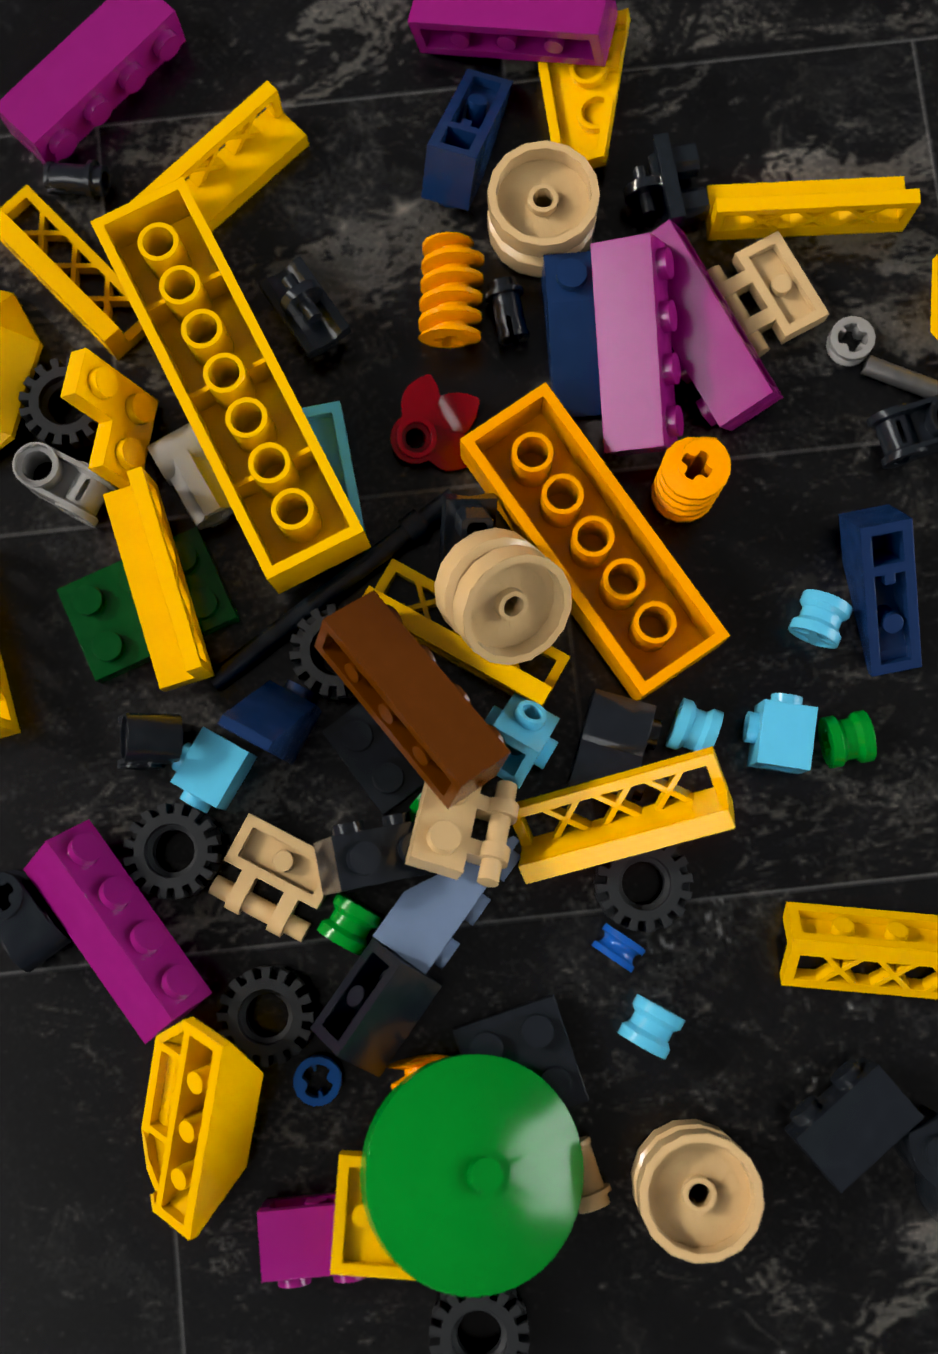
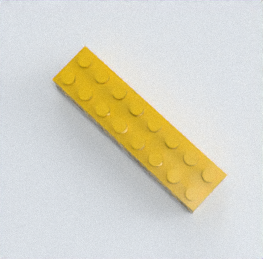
(230, 386)

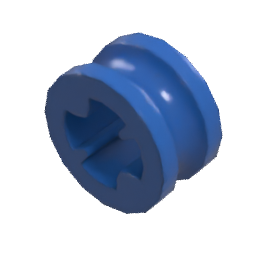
(618, 947)
(301, 1083)

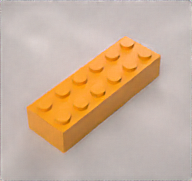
(575, 512)

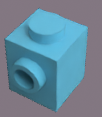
(781, 734)
(211, 771)

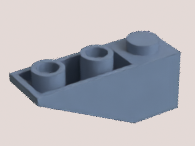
(431, 912)

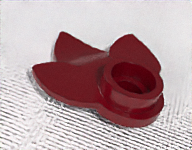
(439, 419)

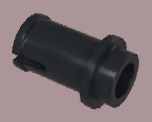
(77, 179)
(507, 309)

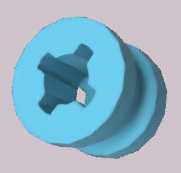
(820, 618)
(694, 727)
(651, 1026)

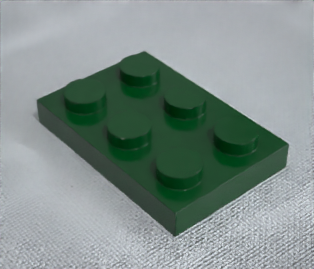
(107, 617)

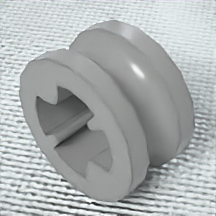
(861, 330)

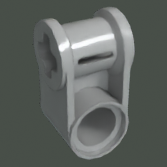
(68, 485)

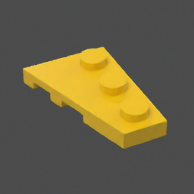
(584, 98)

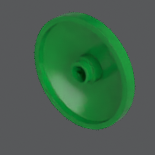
(472, 1175)

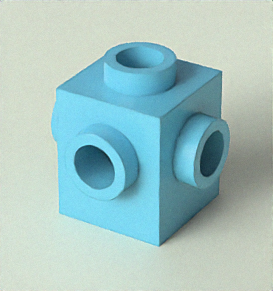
(526, 734)

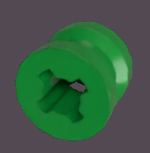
(847, 739)
(350, 924)

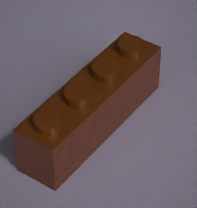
(411, 698)

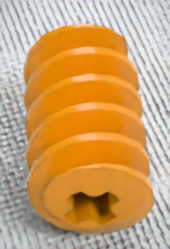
(450, 291)
(690, 478)

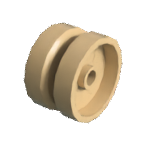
(541, 204)
(502, 596)
(717, 1218)

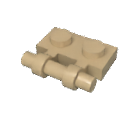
(778, 287)
(443, 836)
(278, 860)

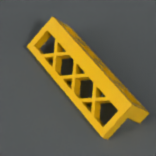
(248, 161)
(810, 207)
(53, 275)
(157, 582)
(453, 648)
(631, 831)
(858, 935)

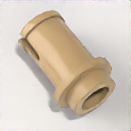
(594, 1189)

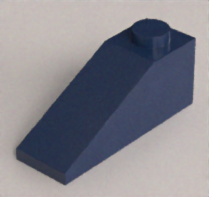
(465, 140)
(571, 332)
(883, 586)
(274, 718)

